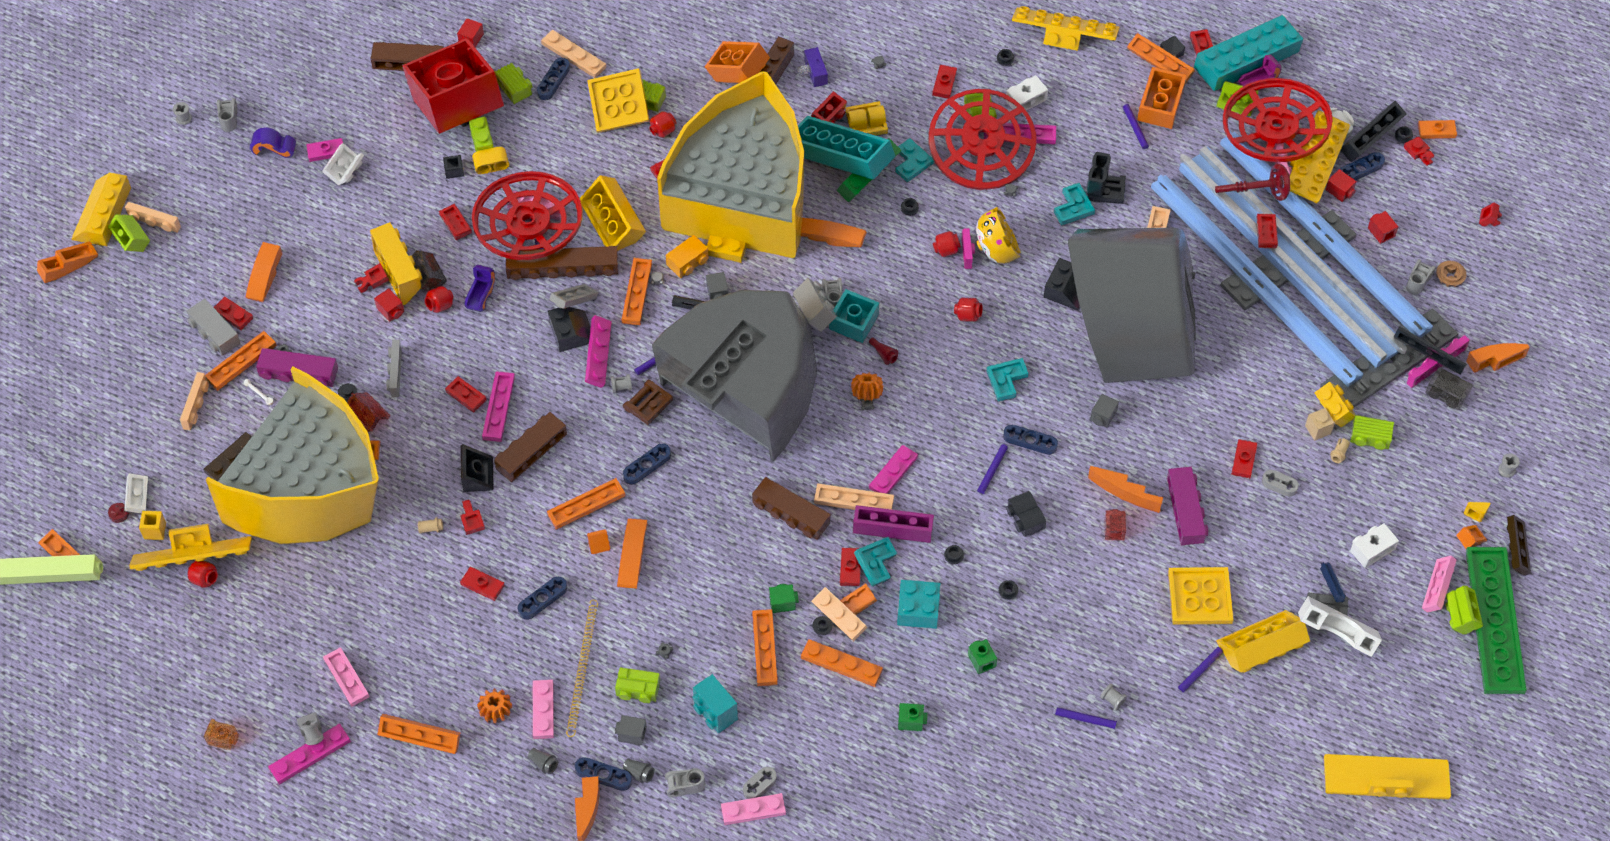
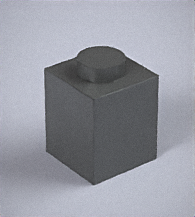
(716, 285)
(1104, 411)
(631, 730)

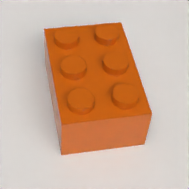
(736, 61)
(1161, 97)

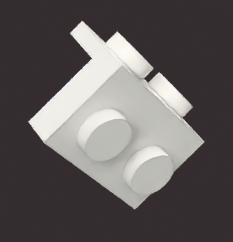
(342, 165)

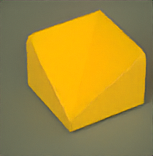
(1477, 510)

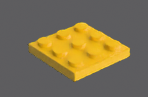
(618, 100)
(1200, 595)

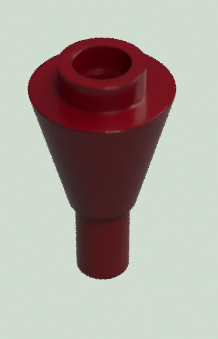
(888, 354)

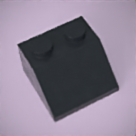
(1061, 285)
(569, 327)

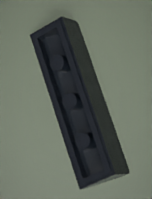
(1430, 350)

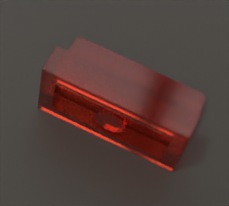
(367, 410)

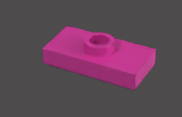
(323, 150)
(968, 248)

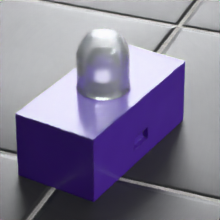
(814, 67)

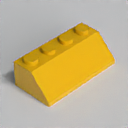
(102, 205)
(611, 213)
(396, 262)
(1264, 640)

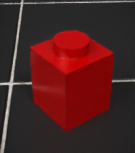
(472, 30)
(1341, 186)
(1382, 227)
(389, 305)

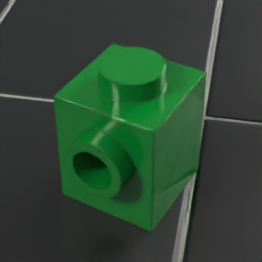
(783, 598)
(982, 656)
(911, 717)

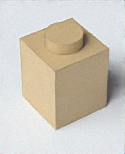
(1319, 424)

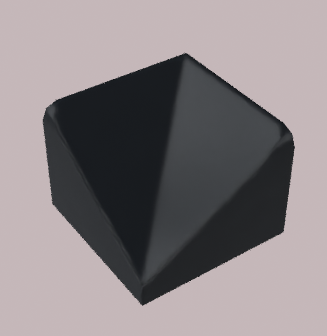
(1173, 46)
(453, 166)

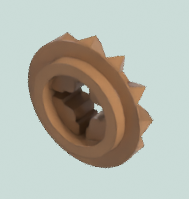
(1451, 267)

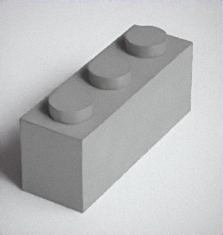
(814, 304)
(212, 327)

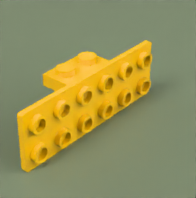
(1064, 30)
(1312, 172)
(190, 544)
(1387, 776)

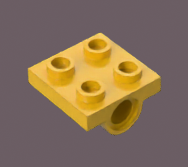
(867, 118)

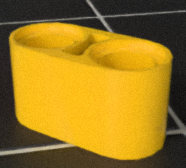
(490, 160)

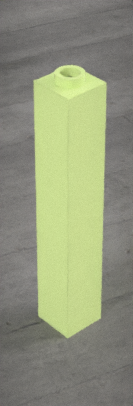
(50, 569)

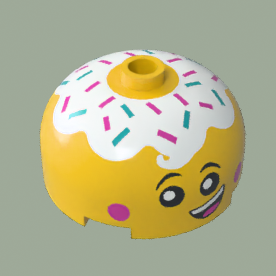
(996, 237)

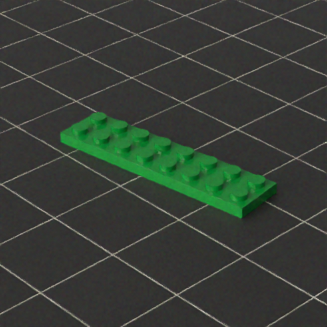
(1499, 636)

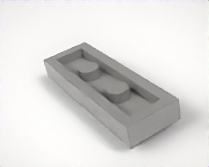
(573, 296)
(394, 368)

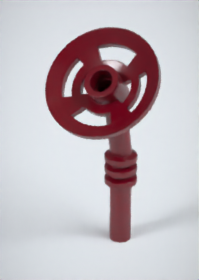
(1273, 182)

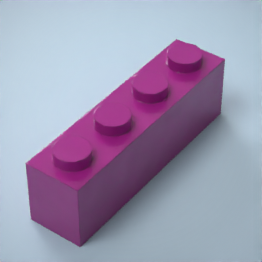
(277, 365)
(1186, 506)
(893, 524)

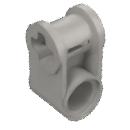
(227, 114)
(1419, 277)
(833, 289)
(310, 728)
(683, 782)

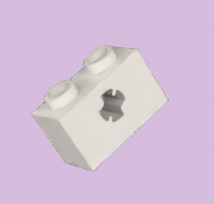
(1028, 93)
(1383, 541)

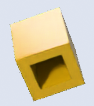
(152, 525)

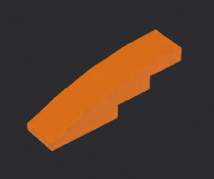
(832, 233)
(1117, 484)
(632, 553)

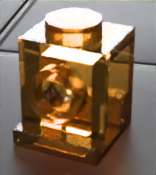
(224, 741)

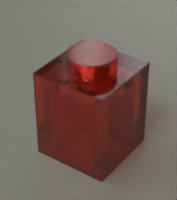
(1115, 524)

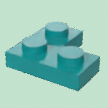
(916, 160)
(1077, 206)
(1003, 374)
(872, 558)

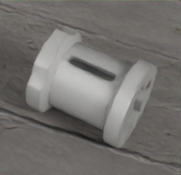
(182, 113)
(621, 383)
(1508, 465)
(1113, 696)

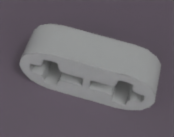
(1280, 483)
(757, 780)

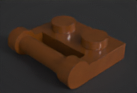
(652, 405)

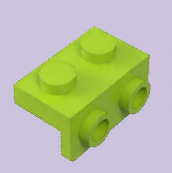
(1227, 91)

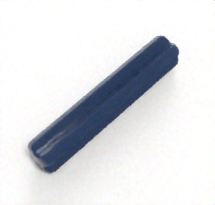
(1333, 582)

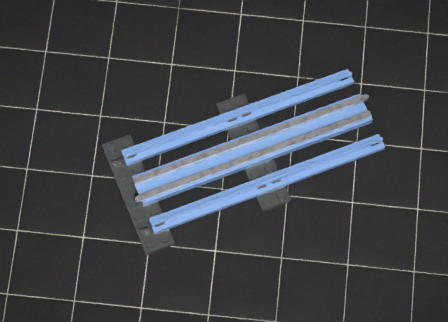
(1300, 262)

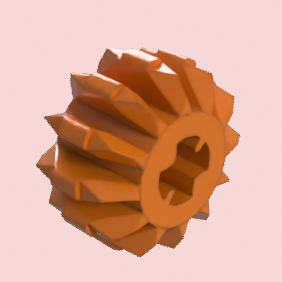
(867, 386)
(487, 706)

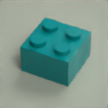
(854, 316)
(918, 604)
(714, 704)

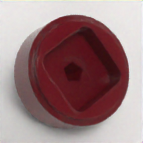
(117, 513)

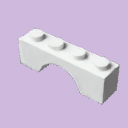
(1354, 632)

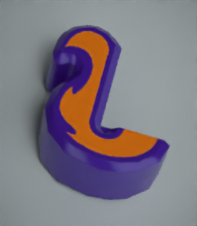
(273, 141)
(481, 288)

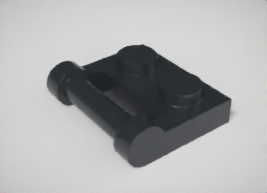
(1113, 192)

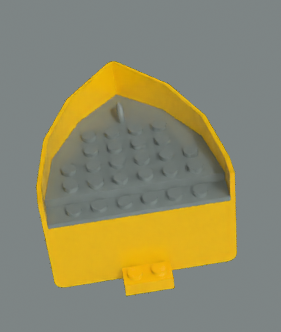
(737, 174)
(302, 471)

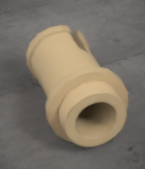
(1338, 453)
(430, 525)

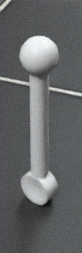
(269, 401)

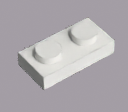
(136, 493)

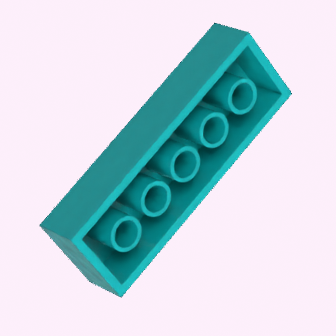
(1247, 51)
(845, 147)

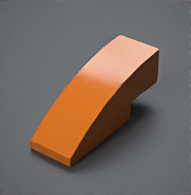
(66, 261)
(263, 271)
(1496, 355)
(587, 806)

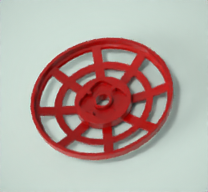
(1277, 115)
(978, 146)
(527, 210)

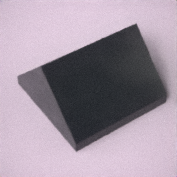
(476, 470)

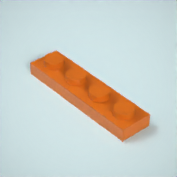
(1158, 57)
(636, 291)
(239, 361)
(586, 503)
(764, 647)
(841, 663)
(419, 733)

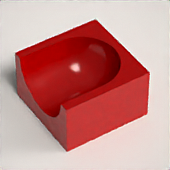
(453, 85)

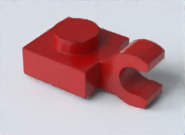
(1419, 149)
(471, 519)

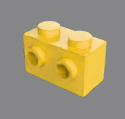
(1337, 406)

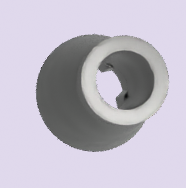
(544, 761)
(641, 771)

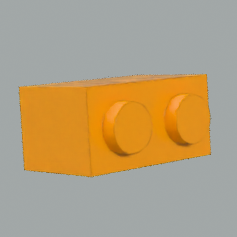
(687, 256)

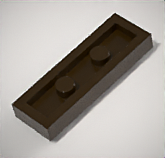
(223, 461)
(1518, 545)

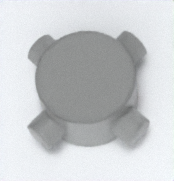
(657, 278)

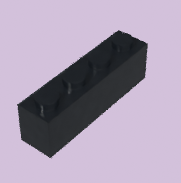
(1373, 131)

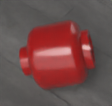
(662, 124)
(946, 244)
(439, 299)
(968, 309)
(202, 573)

